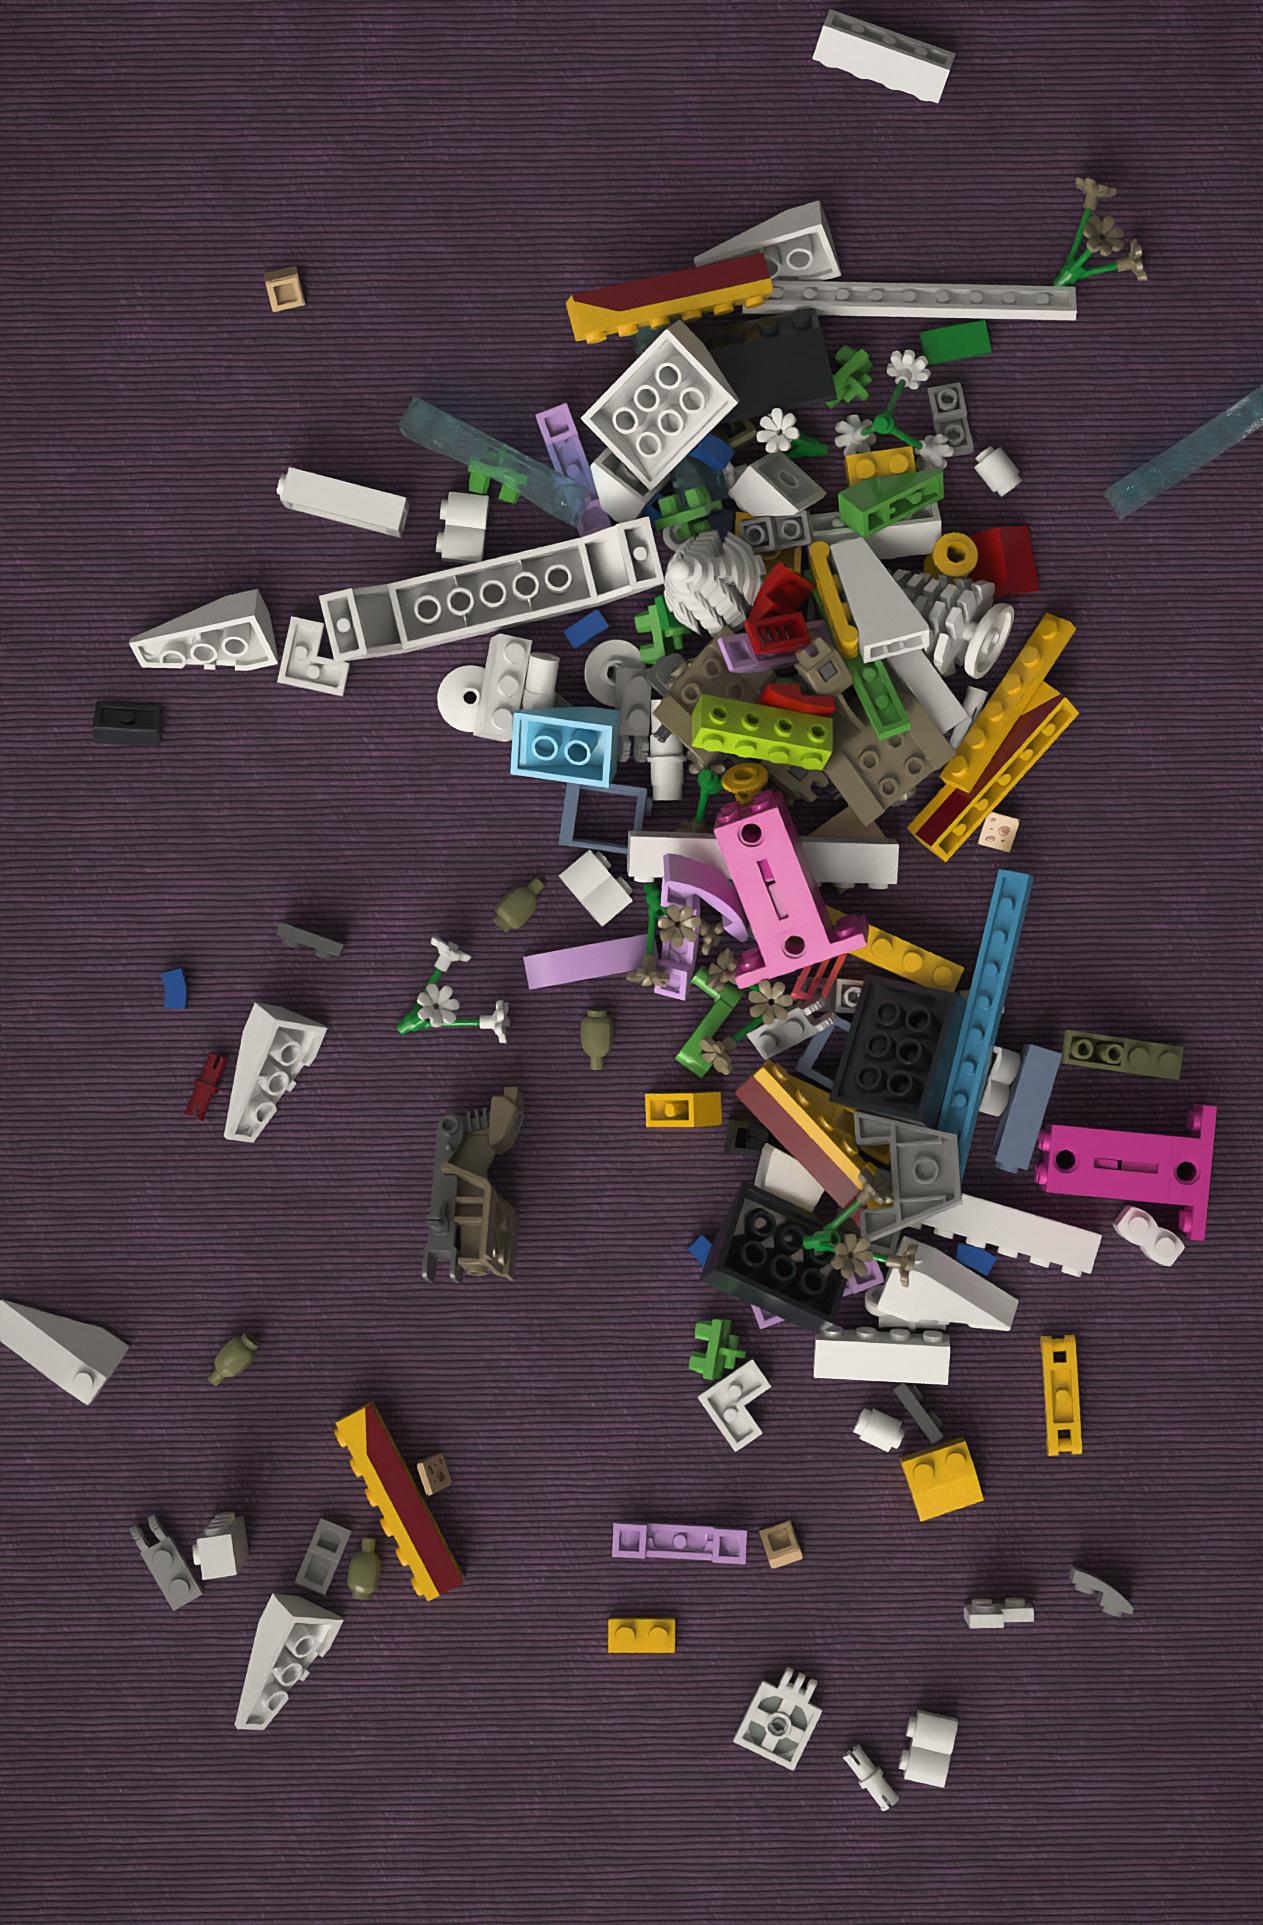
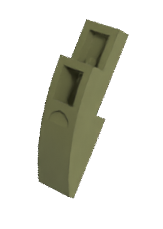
(1122, 1054)

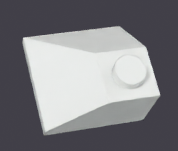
(775, 487)
(619, 489)

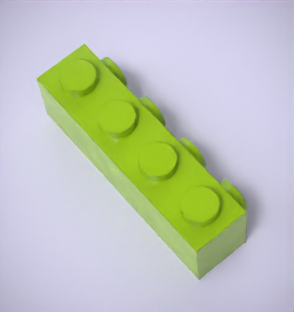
(762, 732)

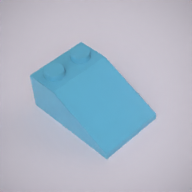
(566, 744)

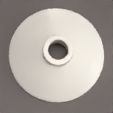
(614, 654)
(451, 696)

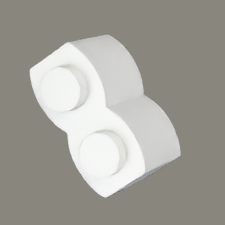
(464, 528)
(596, 886)
(1001, 1073)
(1153, 1240)
(929, 1748)

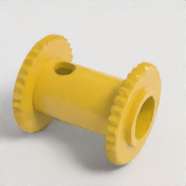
(952, 556)
(735, 781)

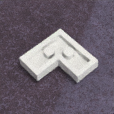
(302, 664)
(727, 1400)
(988, 1615)

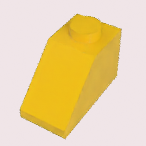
(683, 1109)

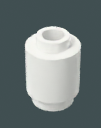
(997, 470)
(879, 1429)

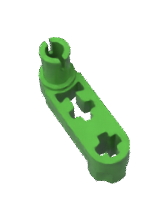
(725, 1001)

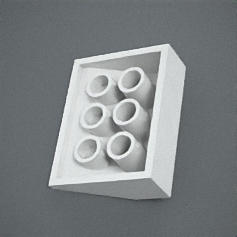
(662, 405)

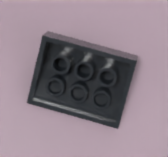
(772, 363)
(899, 1051)
(765, 1263)

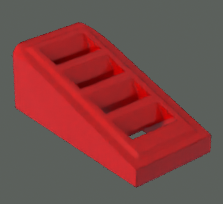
(796, 629)

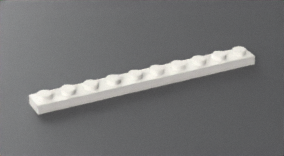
(921, 300)

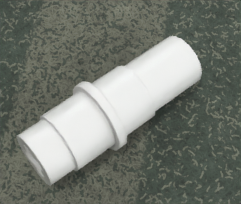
(540, 682)
(666, 763)

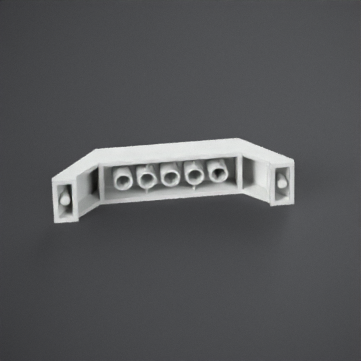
(492, 593)

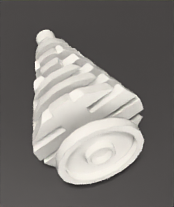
(713, 582)
(954, 620)

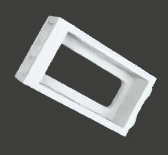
(343, 502)
(914, 674)

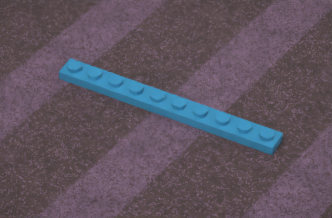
(984, 1008)

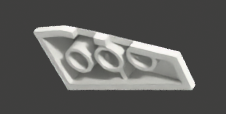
(793, 243)
(224, 632)
(269, 1058)
(945, 1293)
(64, 1350)
(284, 1646)

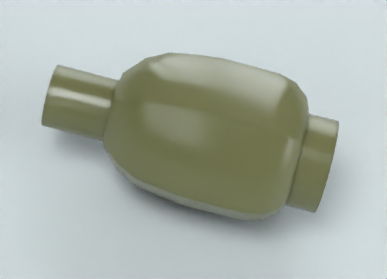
(517, 906)
(597, 1036)
(234, 1357)
(364, 1570)

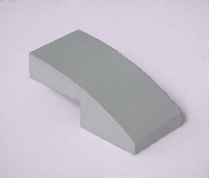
(322, 1557)

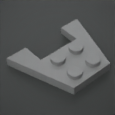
(922, 1170)

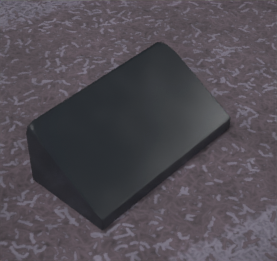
(127, 724)

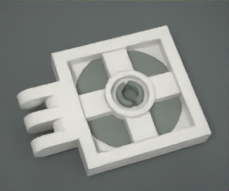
(780, 1720)

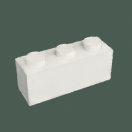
(502, 686)

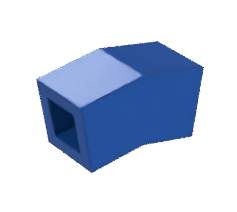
(712, 452)
(650, 511)
(586, 629)
(175, 989)
(700, 1249)
(974, 1257)

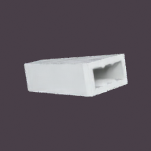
(877, 605)
(787, 1178)

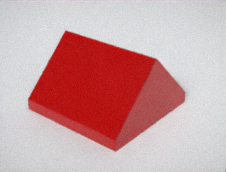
(1005, 560)

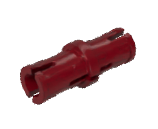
(206, 1086)

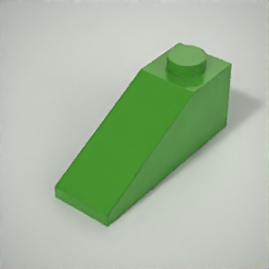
(888, 499)

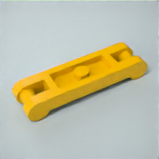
(836, 612)
(1061, 1395)

